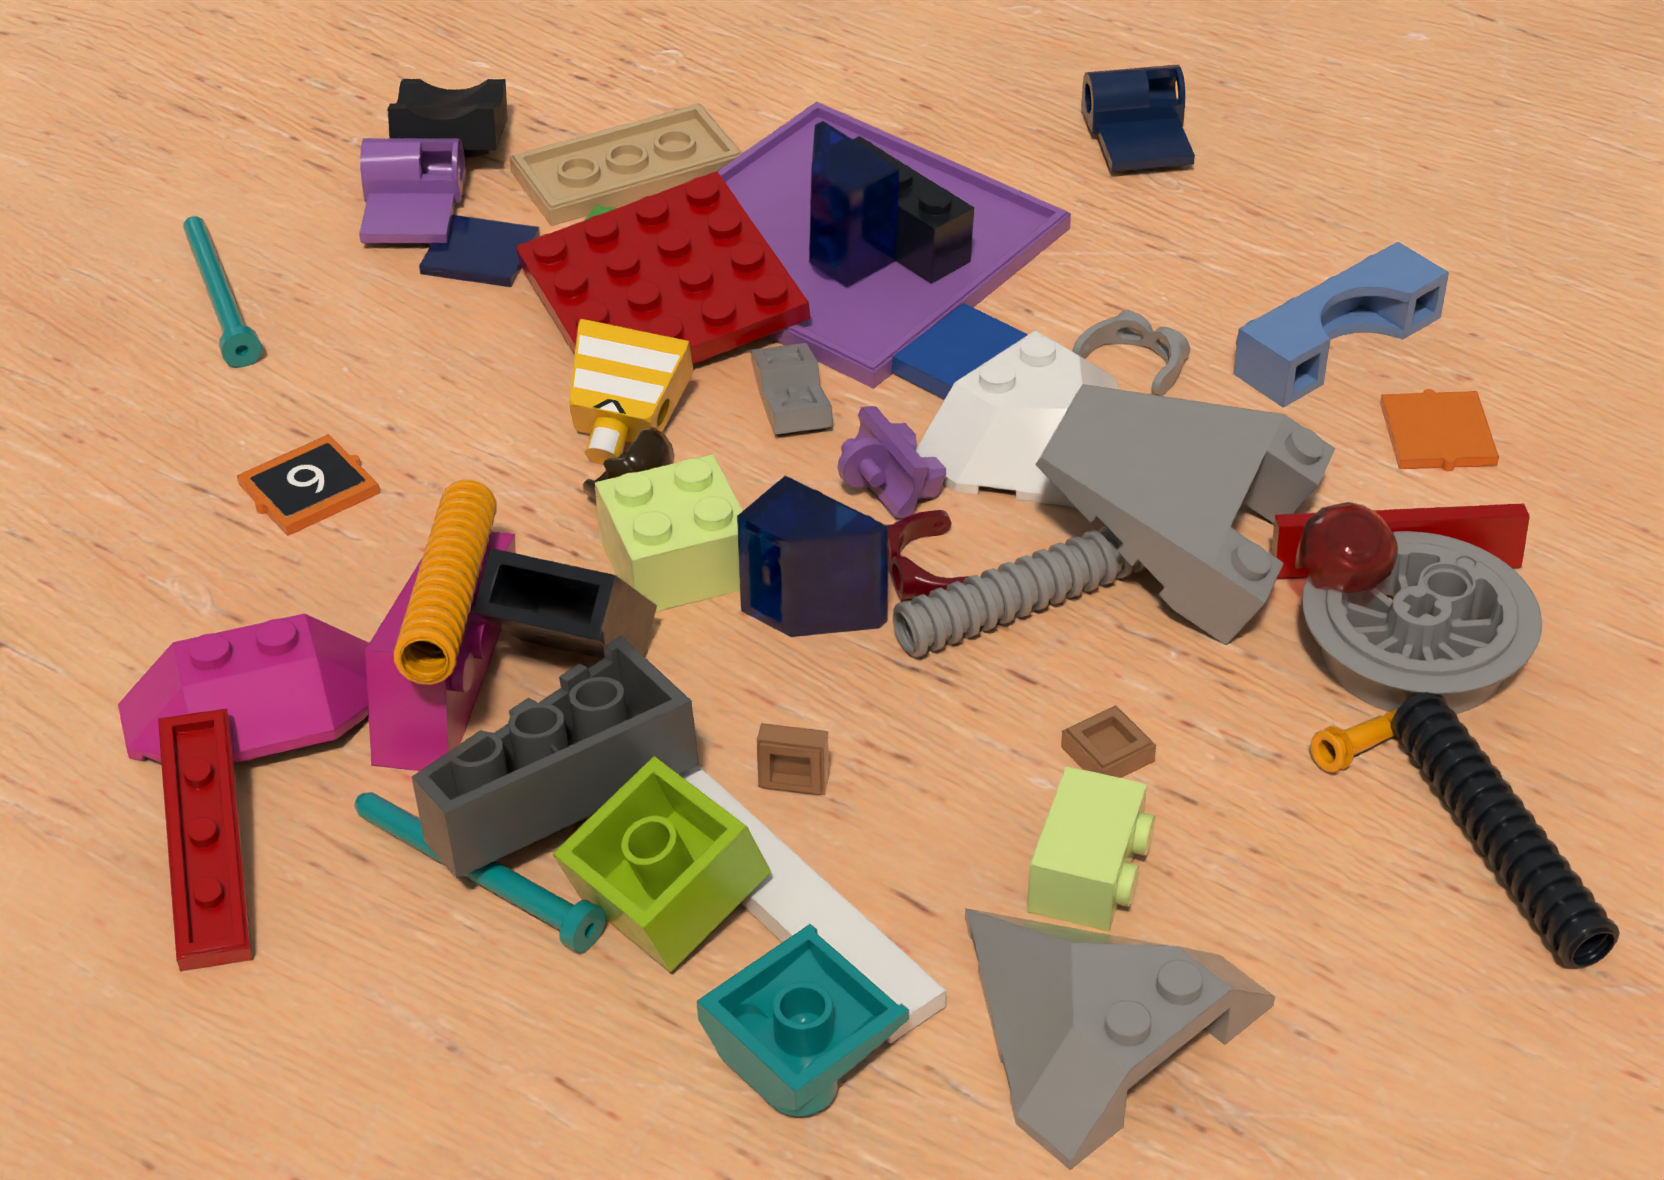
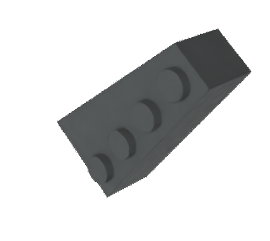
(554, 760)

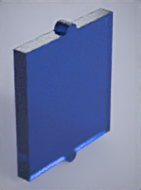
(479, 251)

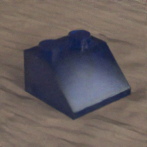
(851, 207)

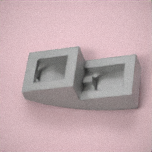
(791, 388)

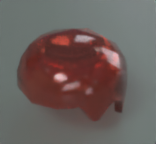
(1347, 548)

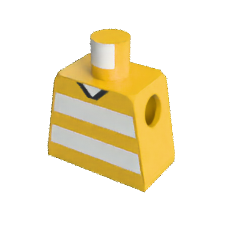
(624, 384)

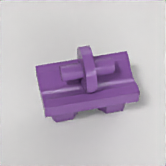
(888, 463)

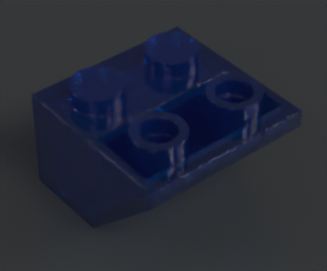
(811, 563)

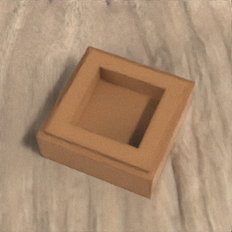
(1108, 744)
(792, 759)

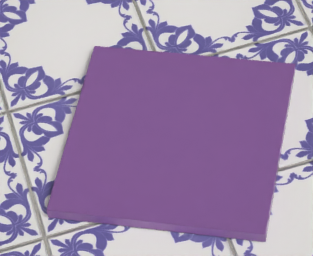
(876, 317)

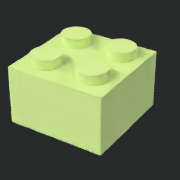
(672, 531)

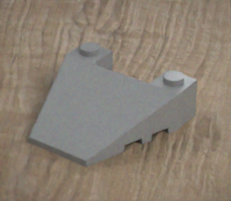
(1170, 487)

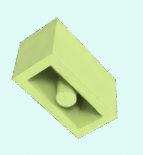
(1089, 849)

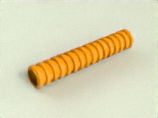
(445, 583)

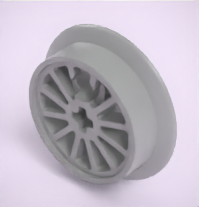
(1451, 631)

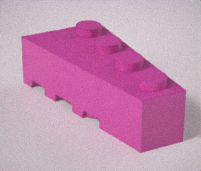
(417, 721)

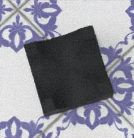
(468, 114)

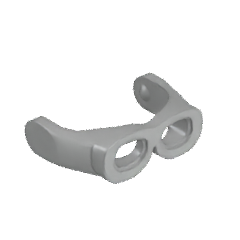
(1116, 331)

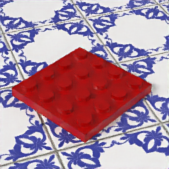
(668, 267)

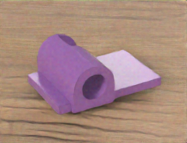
(410, 188)

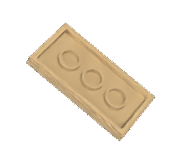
(622, 163)

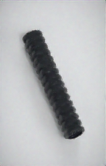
(1505, 831)

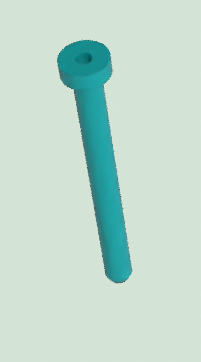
(238, 343)
(578, 923)

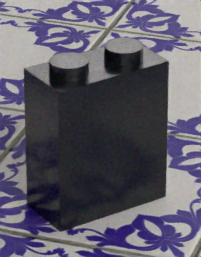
(562, 604)

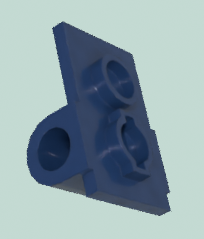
(1138, 116)

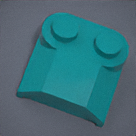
(798, 1022)

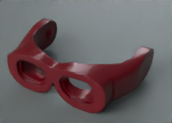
(907, 576)

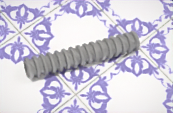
(1010, 591)

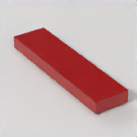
(1490, 527)
(204, 840)

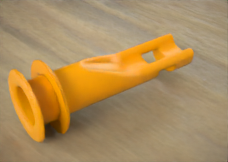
(1335, 747)

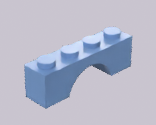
(1384, 294)

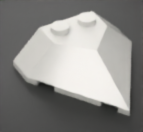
(1005, 416)

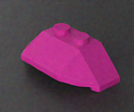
(279, 679)

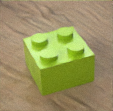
(663, 862)

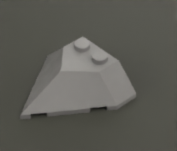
(1092, 1016)

